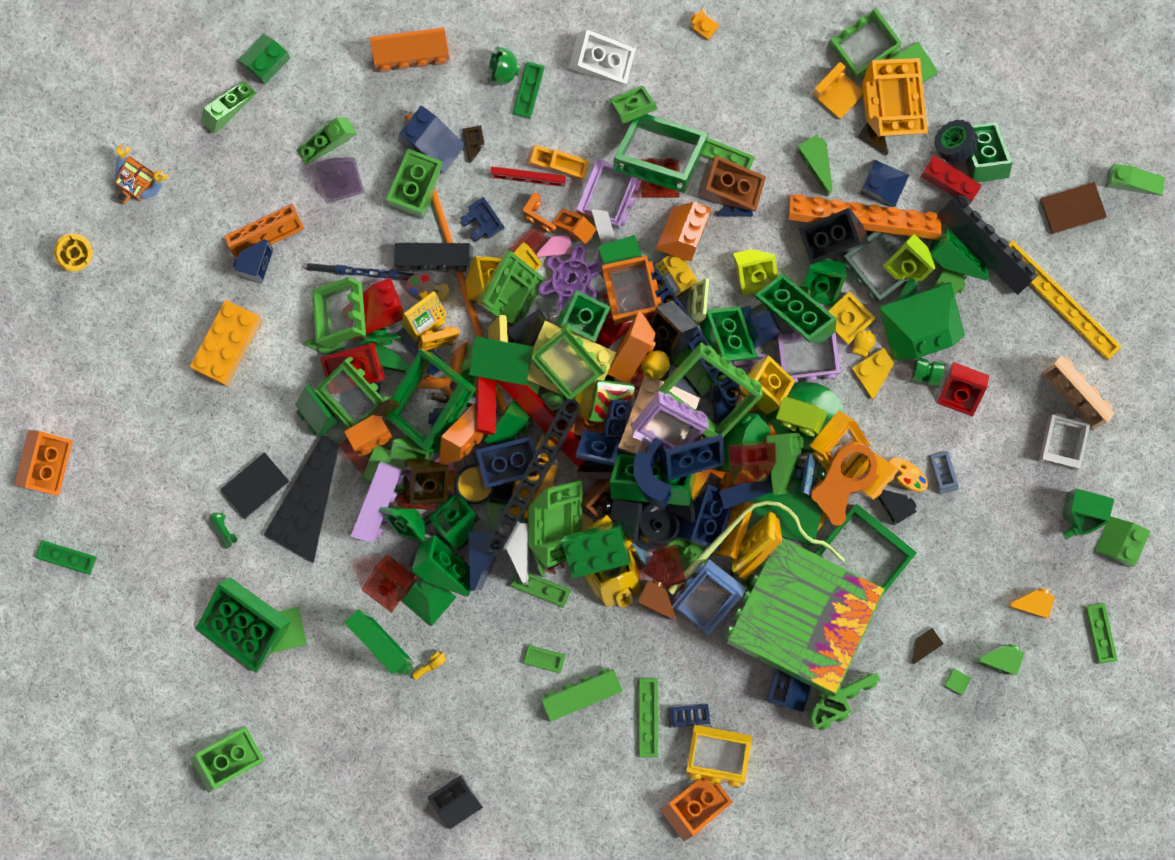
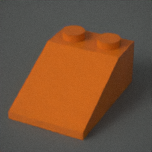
(695, 807)

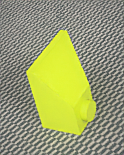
(754, 270)

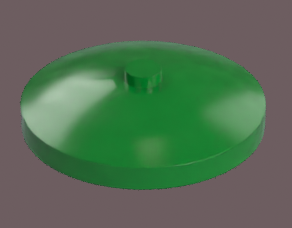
(812, 394)

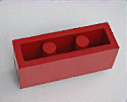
(951, 180)

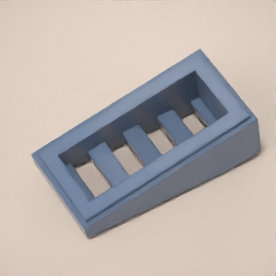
(949, 487)

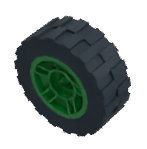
(956, 141)

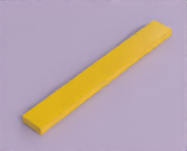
(1070, 309)

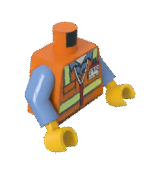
(135, 178)

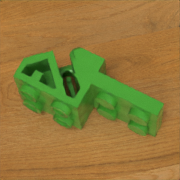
(821, 715)

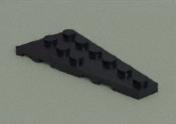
(303, 509)

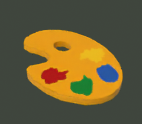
(911, 476)

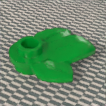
(381, 337)

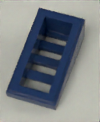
(672, 716)

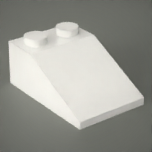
(601, 57)
(519, 550)

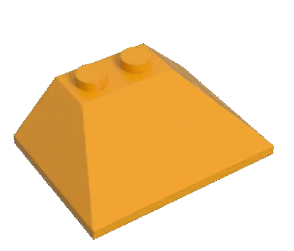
(895, 97)

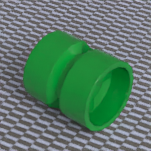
(928, 372)

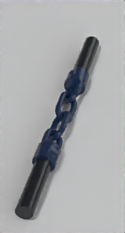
(341, 270)

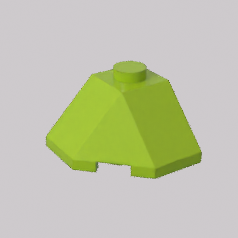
(911, 261)

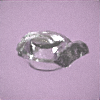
(899, 375)

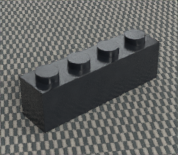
(433, 256)

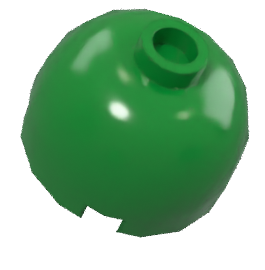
(503, 66)

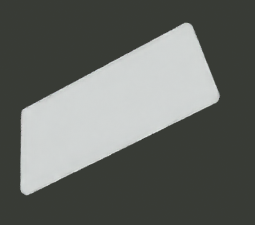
(603, 226)

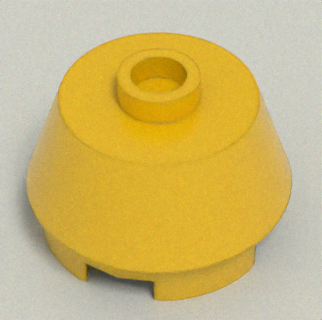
(73, 252)

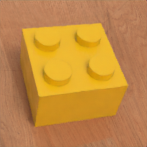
(774, 383)

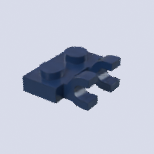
(485, 217)

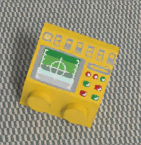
(676, 274)
(424, 317)

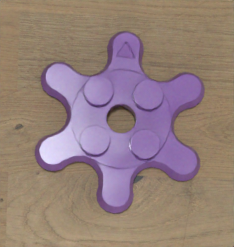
(564, 270)

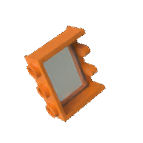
(631, 289)

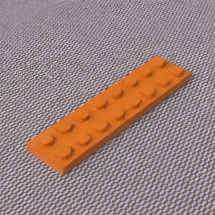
(871, 216)

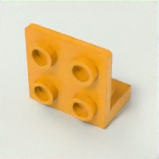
(838, 92)

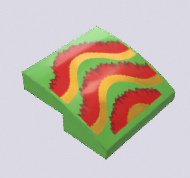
(602, 396)

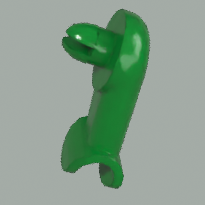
(217, 523)

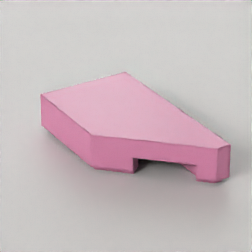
(556, 246)

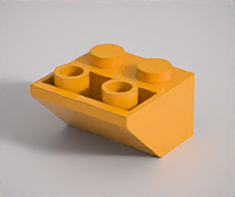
(884, 469)

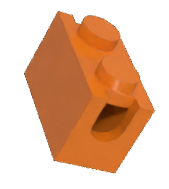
(368, 434)

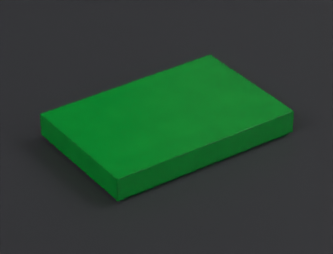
(501, 360)

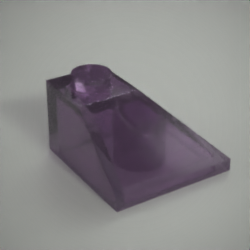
(340, 178)

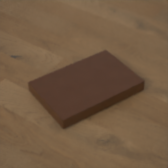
(1073, 208)

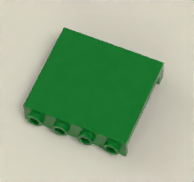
(804, 508)

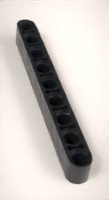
(533, 486)

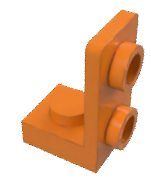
(534, 205)

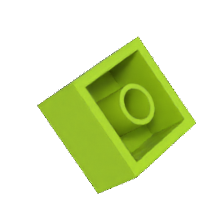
(801, 416)

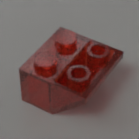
(652, 190)
(751, 461)

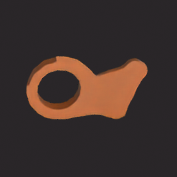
(834, 490)

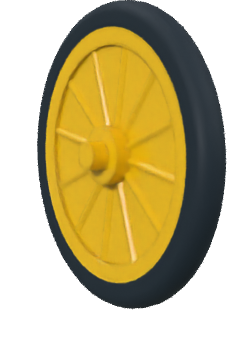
(469, 487)

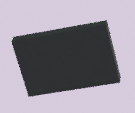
(254, 485)

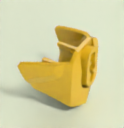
(619, 589)

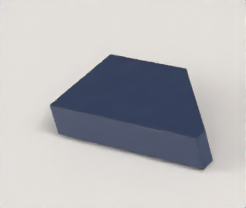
(730, 211)

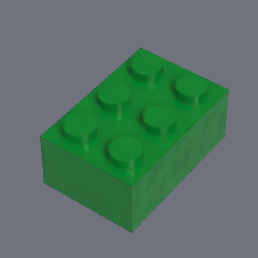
(596, 549)

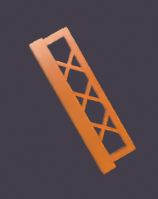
(275, 231)

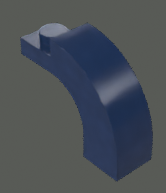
(652, 489)

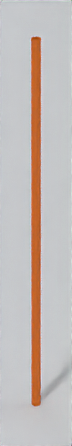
(461, 280)

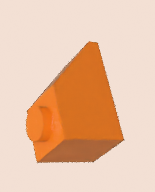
(574, 225)

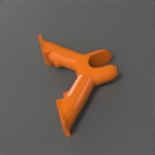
(445, 383)

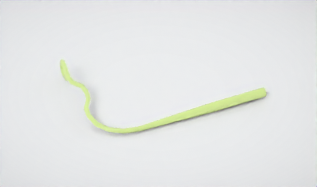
(701, 559)

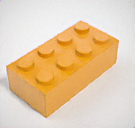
(226, 343)

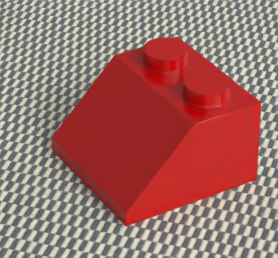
(963, 389)

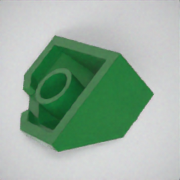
(826, 281)
(405, 522)

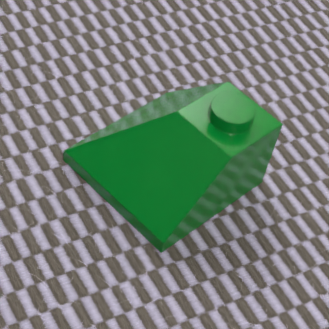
(454, 520)
(428, 600)

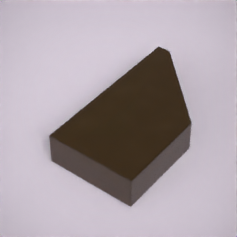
(869, 136)
(474, 141)
(925, 645)

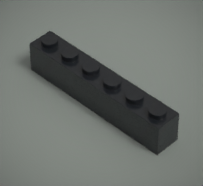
(988, 244)

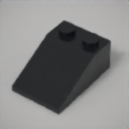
(672, 330)

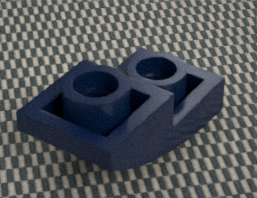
(616, 417)

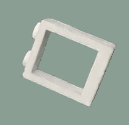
(1053, 459)

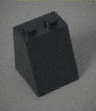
(527, 329)

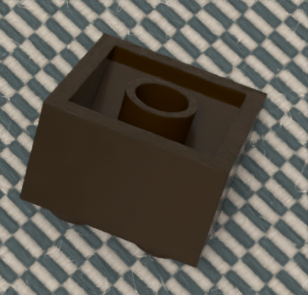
(425, 481)

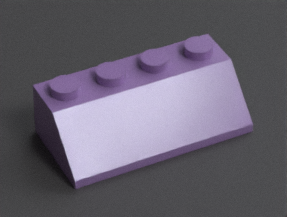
(378, 496)

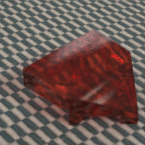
(666, 566)

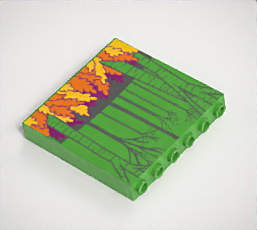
(805, 616)

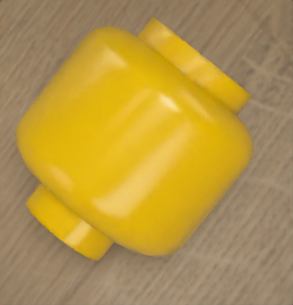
(655, 365)

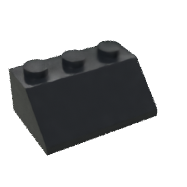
(833, 236)

